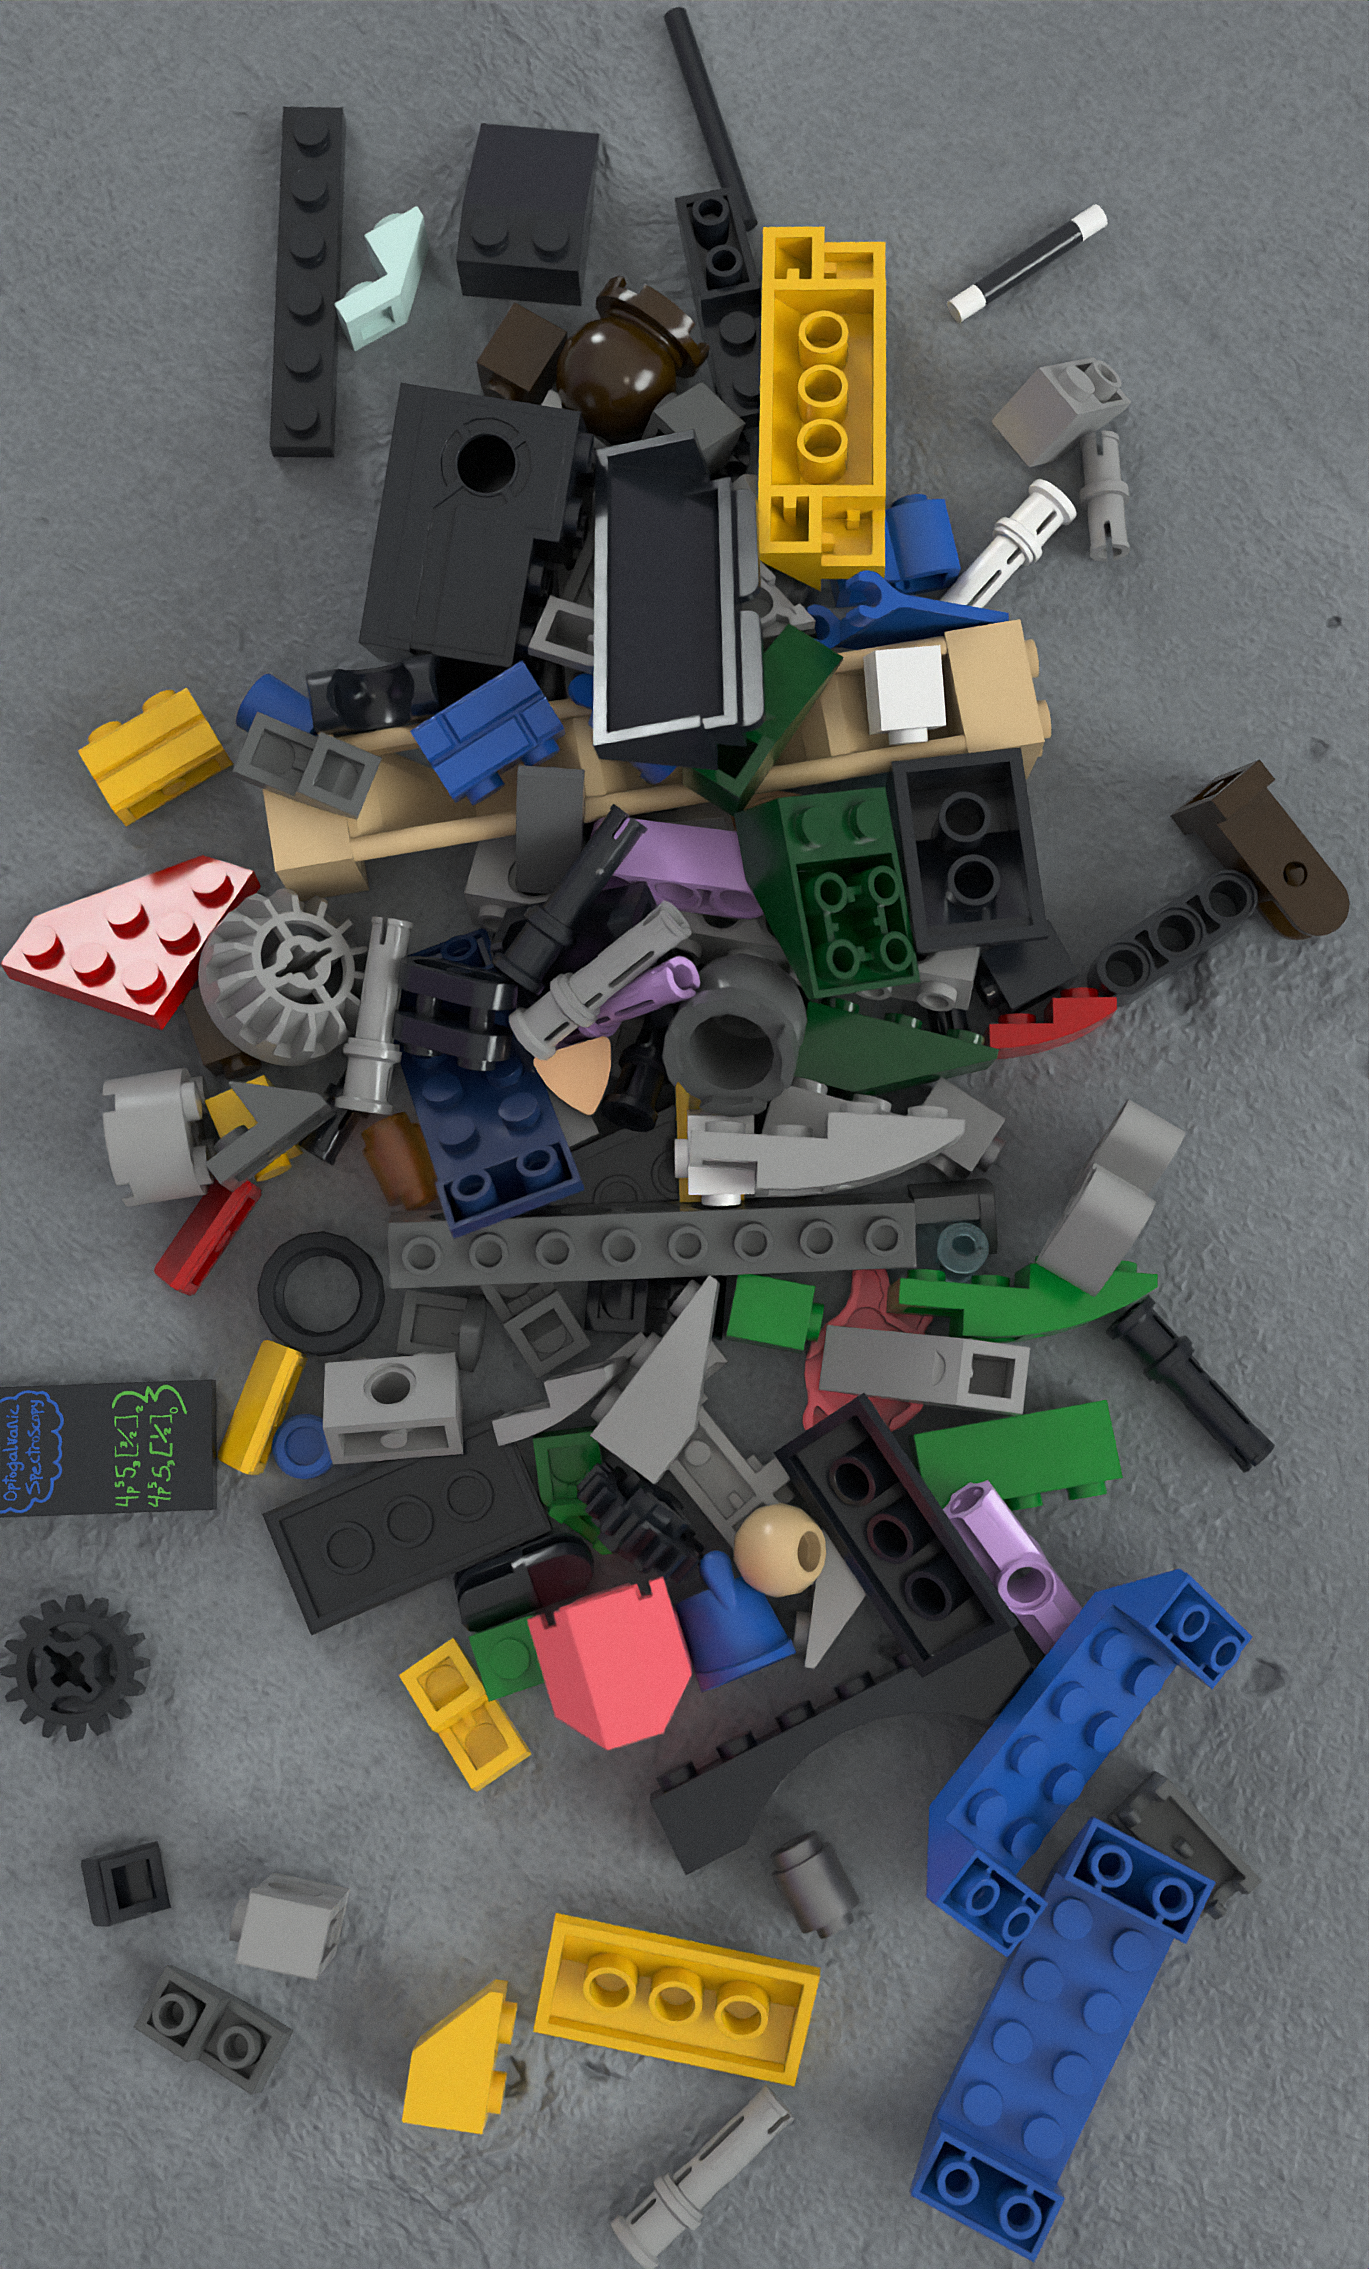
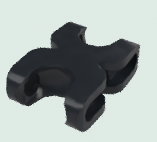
(380, 696)

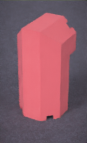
(614, 1662)

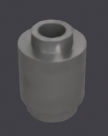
(814, 1885)

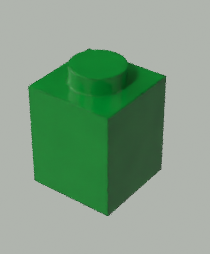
(774, 1313)
(507, 1658)

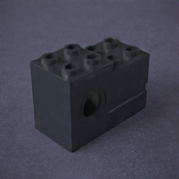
(468, 524)

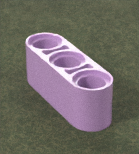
(689, 868)

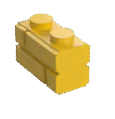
(154, 755)

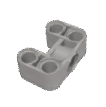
(1111, 1198)

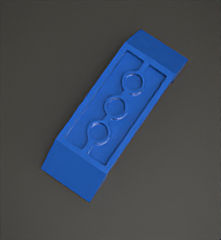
(1057, 1738)
(1054, 2035)

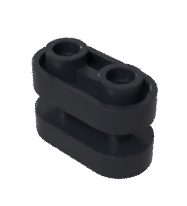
(433, 1031)

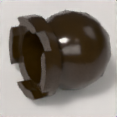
(627, 360)

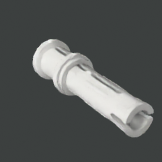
(1014, 543)

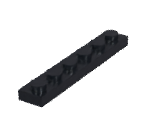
(308, 282)

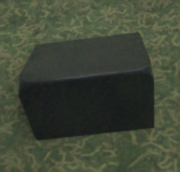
(125, 1884)

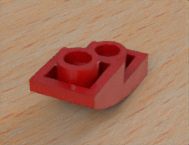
(1065, 1020)

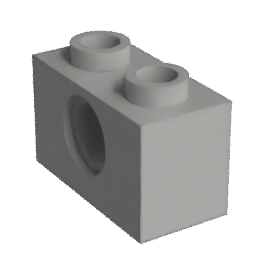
(368, 1428)
(289, 1925)

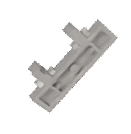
(711, 1465)

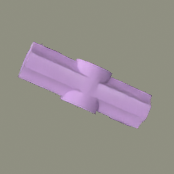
(1004, 1546)

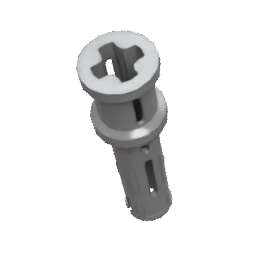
(578, 996)
(372, 1049)
(682, 2196)

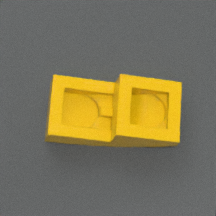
(457, 1708)

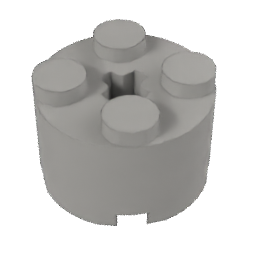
(159, 1136)

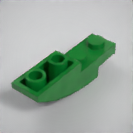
(1033, 1309)

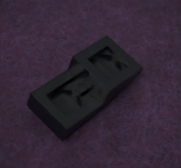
(642, 1305)

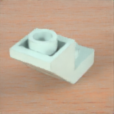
(398, 255)

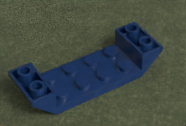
(487, 1130)

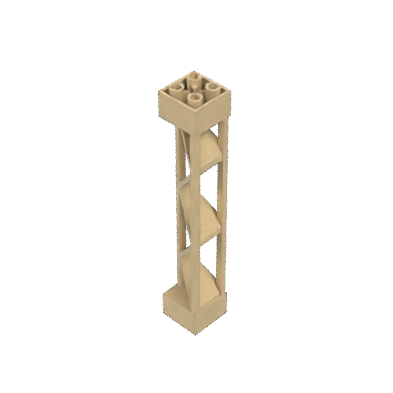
(410, 810)

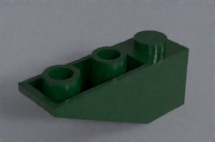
(794, 678)
(881, 1056)

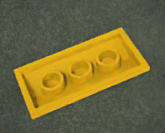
(676, 1999)

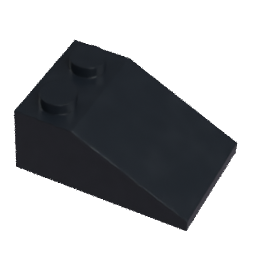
(528, 214)
(966, 850)

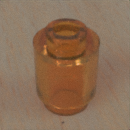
(400, 1161)

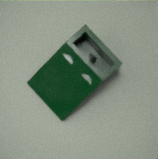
(831, 889)

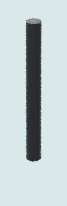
(708, 110)

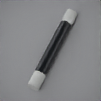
(1027, 263)

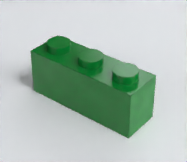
(1023, 1455)

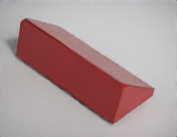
(206, 1236)

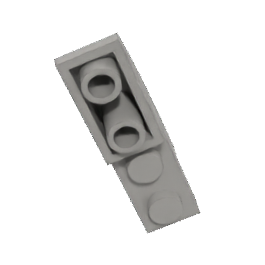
(855, 1149)

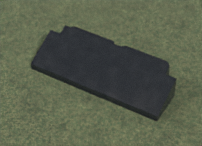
(670, 580)

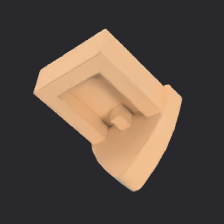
(578, 1073)

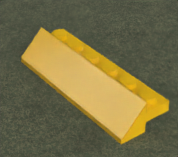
(822, 406)

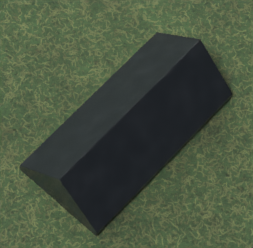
(895, 1537)

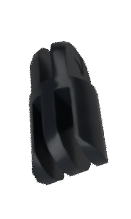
(522, 1580)

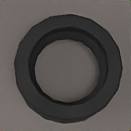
(282, 1264)

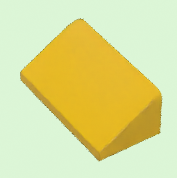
(262, 1407)

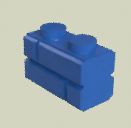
(490, 734)

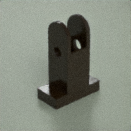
(1258, 838)

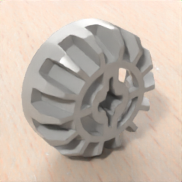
(268, 1012)

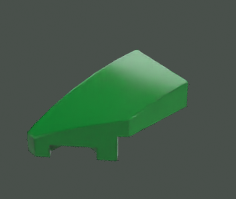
(561, 1464)

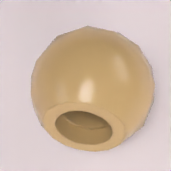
(779, 1550)

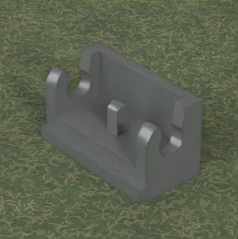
(1172, 1825)

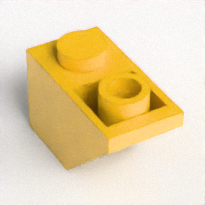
(454, 2064)

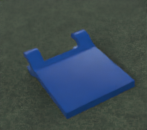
(893, 617)

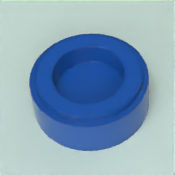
(302, 1447)

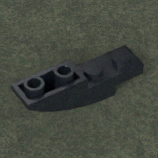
(725, 296)

